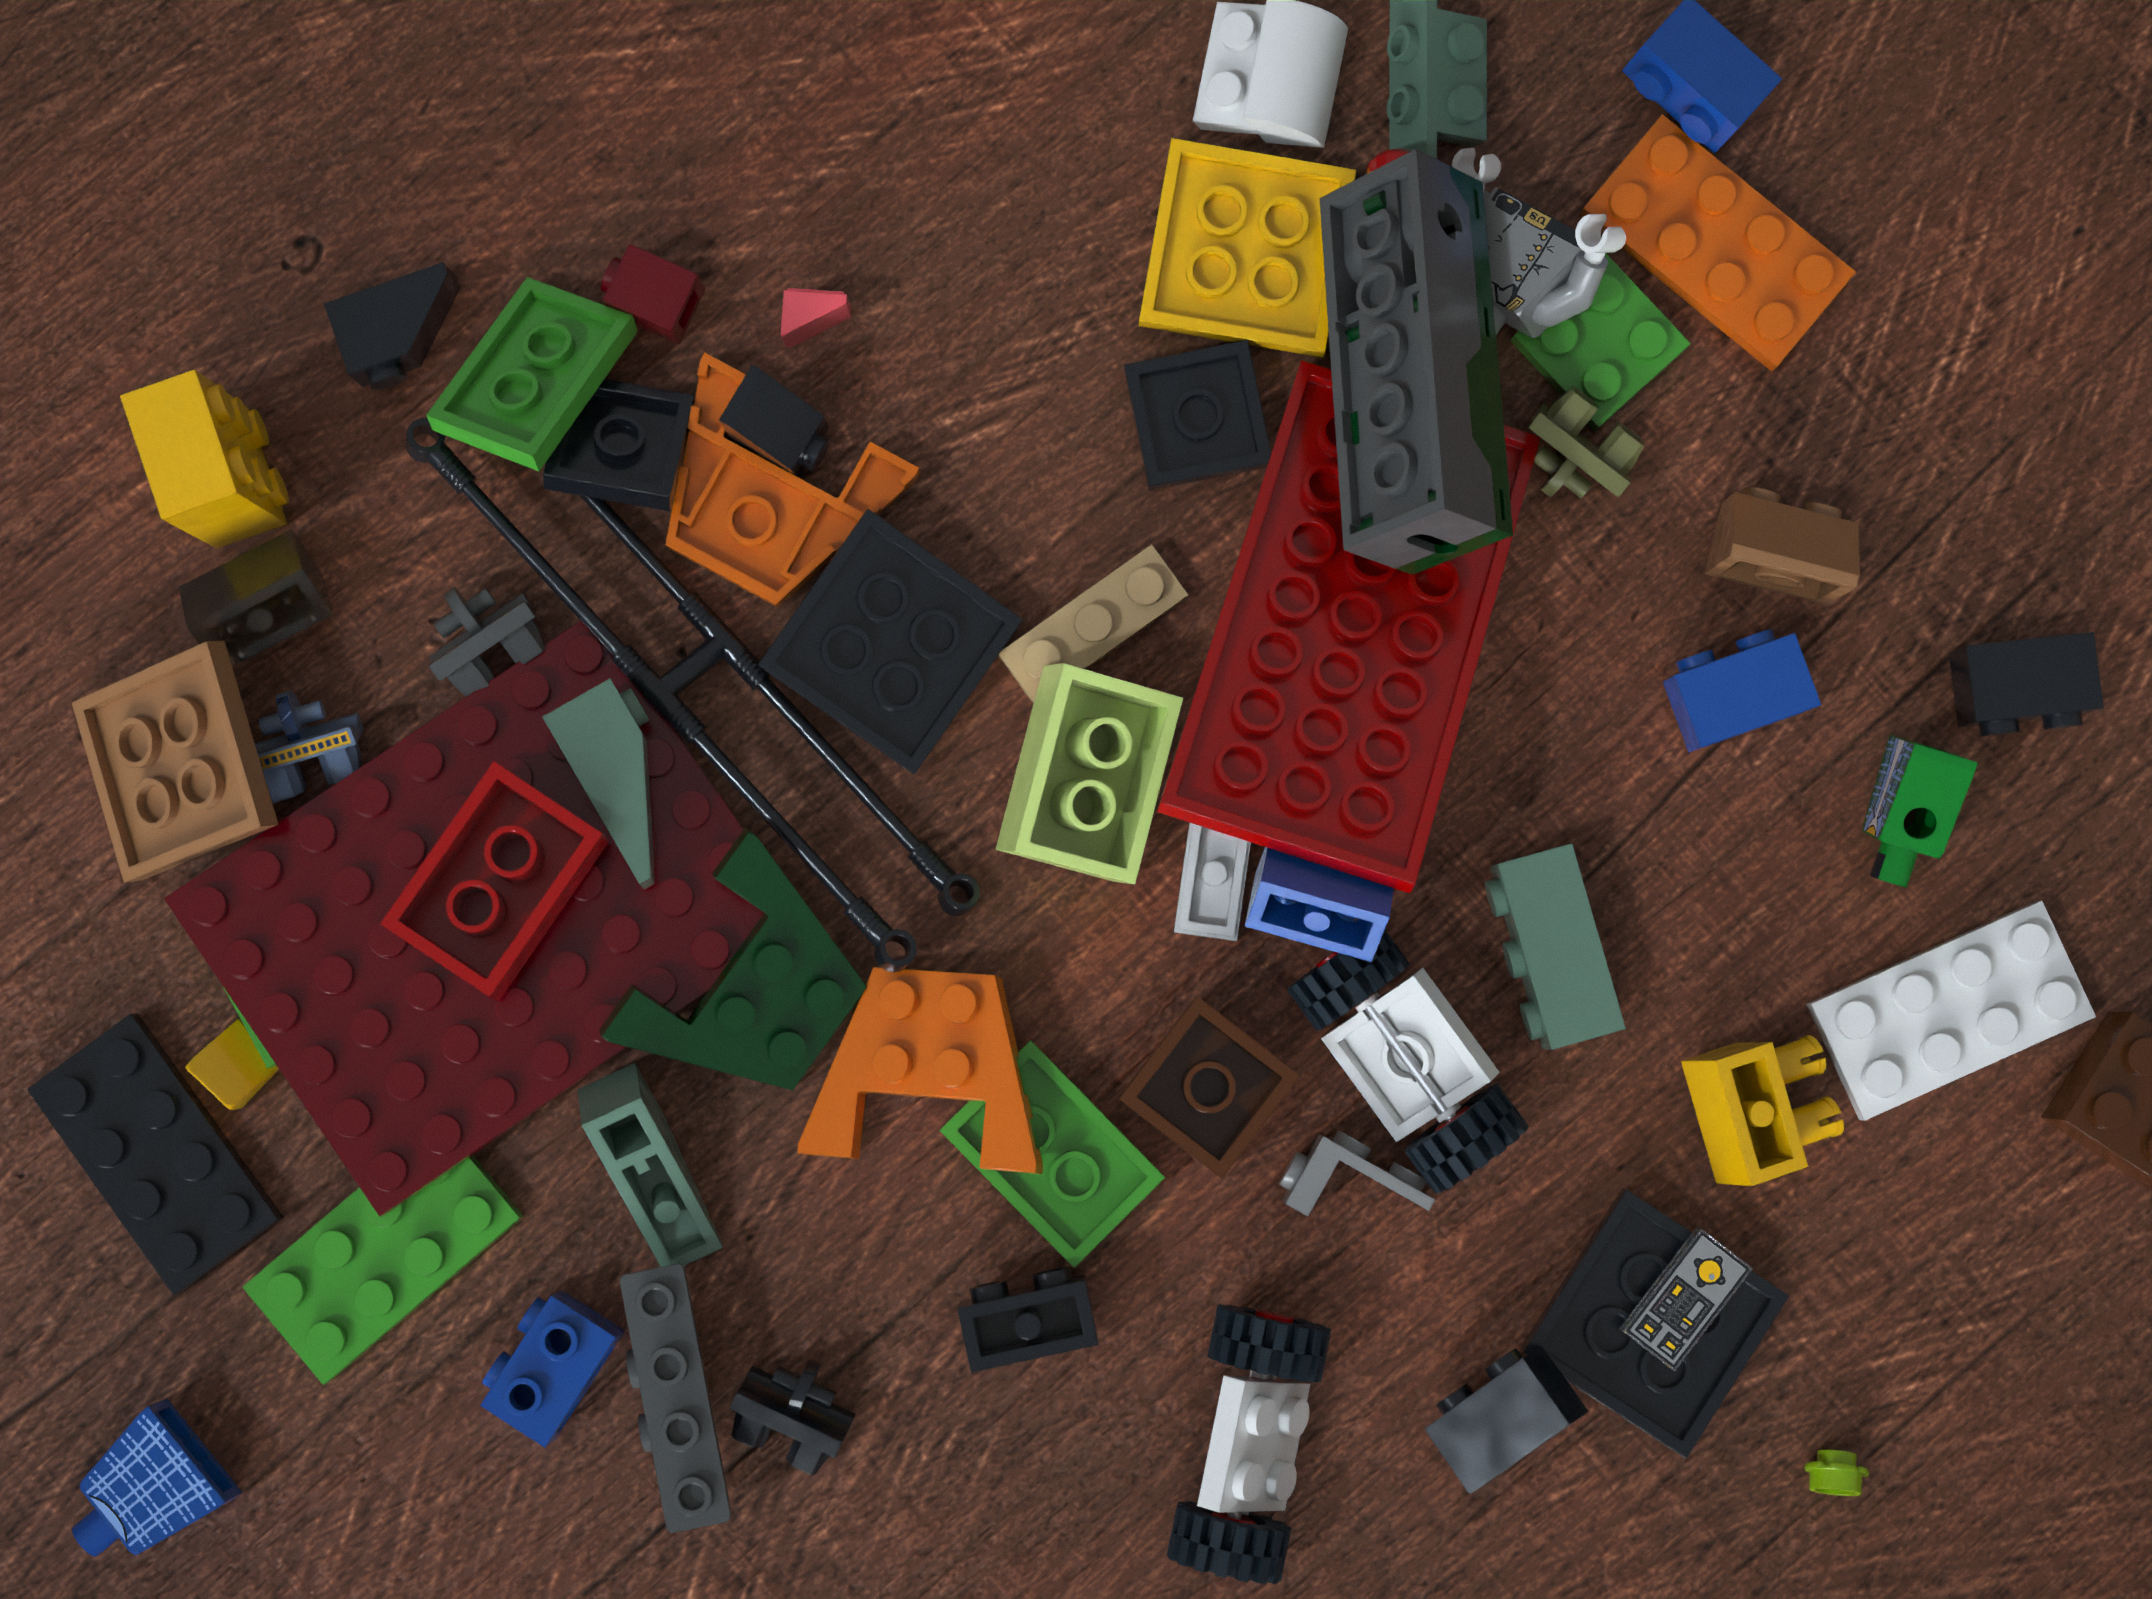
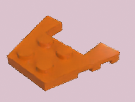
(756, 518)
(932, 1040)

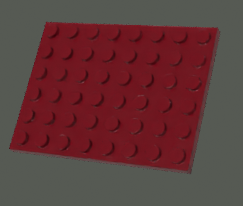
(386, 1043)

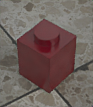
(653, 291)

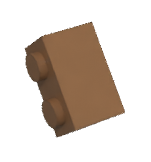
(1785, 547)

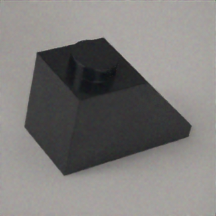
(392, 324)
(775, 424)

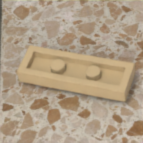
(1096, 620)

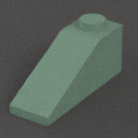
(611, 761)
(647, 1166)

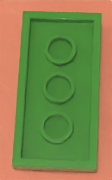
(368, 1272)

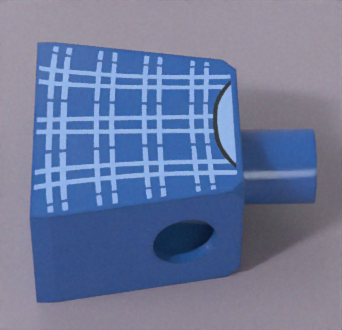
(151, 1484)

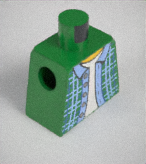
(1920, 780)

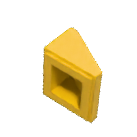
(231, 1067)

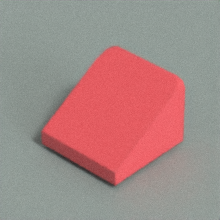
(811, 313)

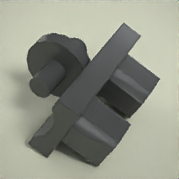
(461, 656)

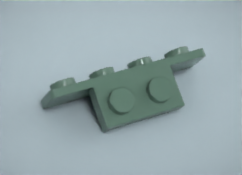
(1436, 77)

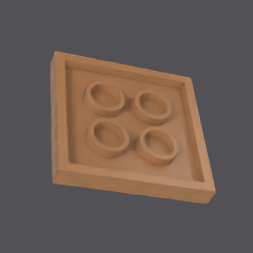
(174, 762)

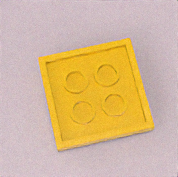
(1241, 248)

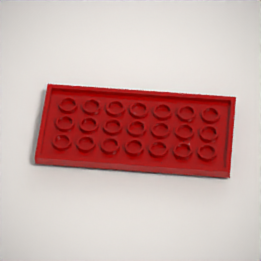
(1333, 673)

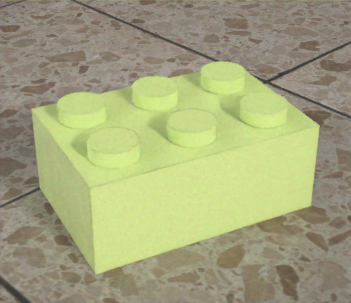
(1089, 773)

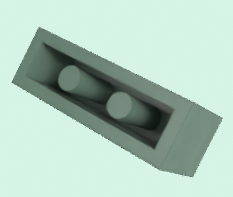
(1554, 948)

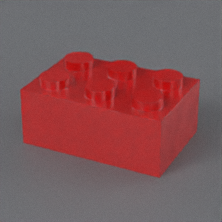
(495, 881)

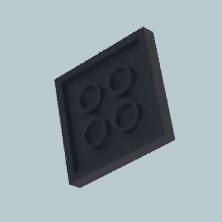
(890, 641)
(1601, 1360)

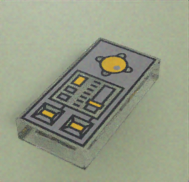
(1686, 1298)

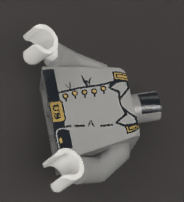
(1537, 263)

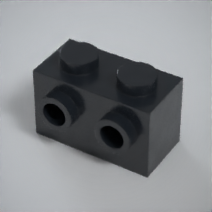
(2026, 681)
(1027, 1321)
(1505, 1418)

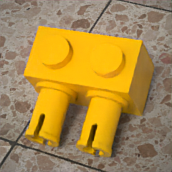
(1747, 1111)

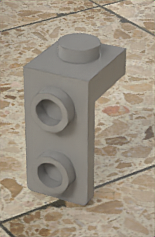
(1309, 1174)

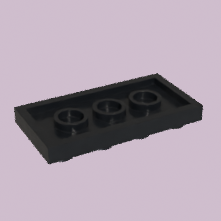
(155, 1153)

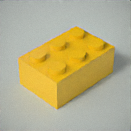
(205, 459)

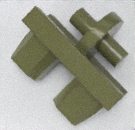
(1561, 428)

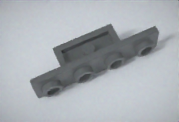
(675, 1398)

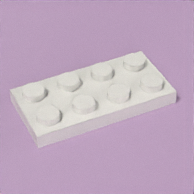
(1950, 1010)

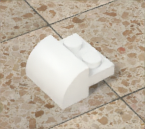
(1271, 71)

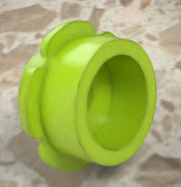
(1836, 1473)

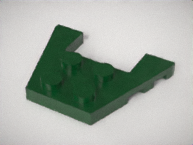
(772, 999)

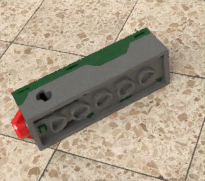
(1414, 364)

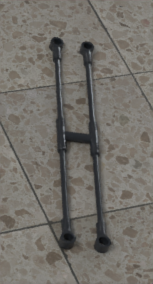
(664, 691)

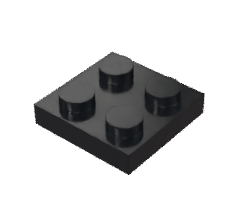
(1198, 415)
(623, 446)

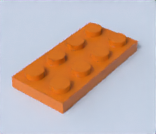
(1719, 243)

